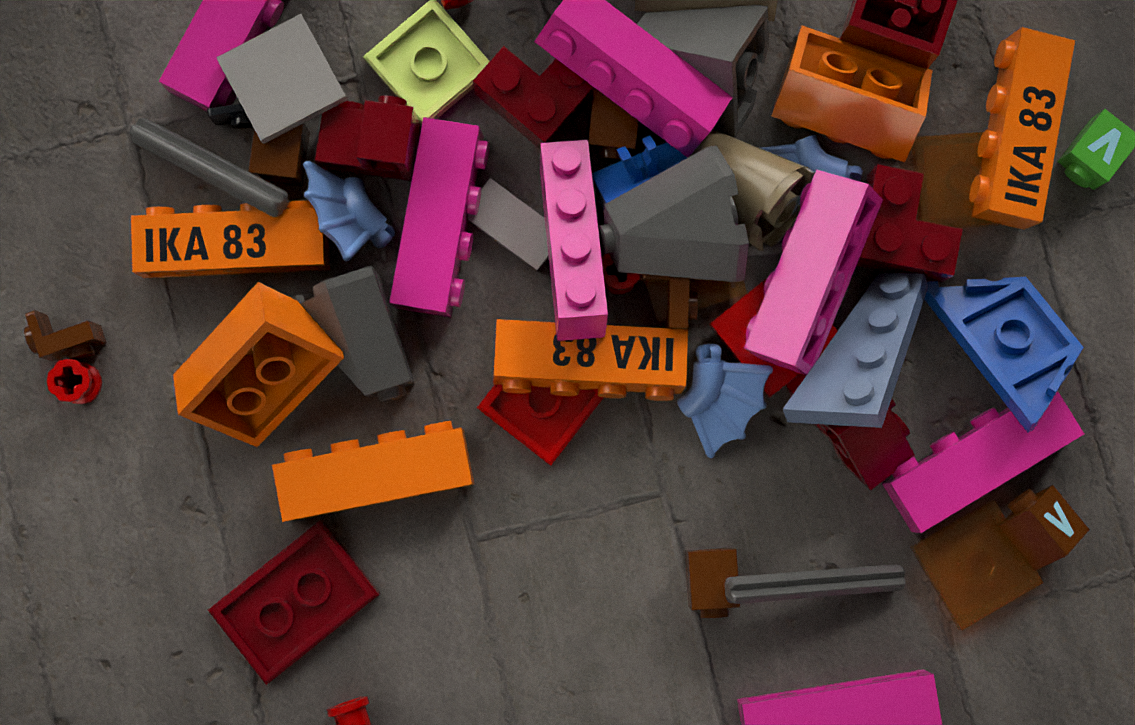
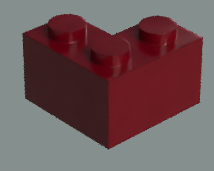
(900, 28)
(533, 103)
(370, 138)
(899, 240)
(868, 451)

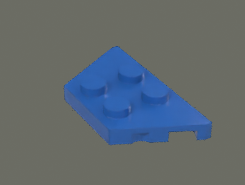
(1010, 339)

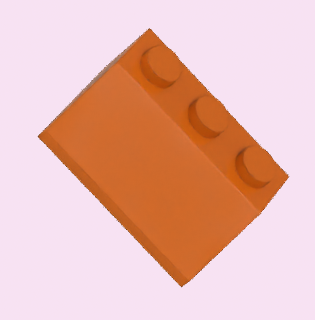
(853, 95)
(255, 367)

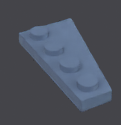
(864, 359)

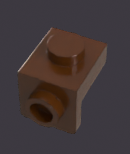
(681, 303)
(72, 342)

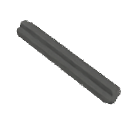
(209, 167)
(814, 584)

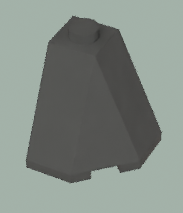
(722, 46)
(679, 223)
(361, 323)

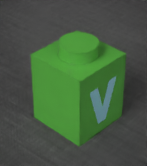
(1098, 150)

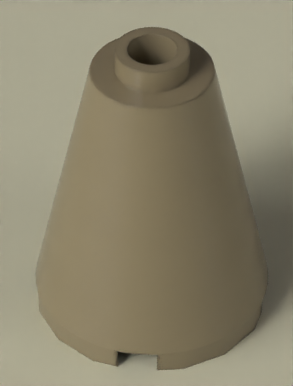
(766, 188)

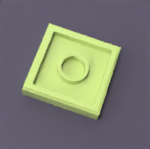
(427, 61)

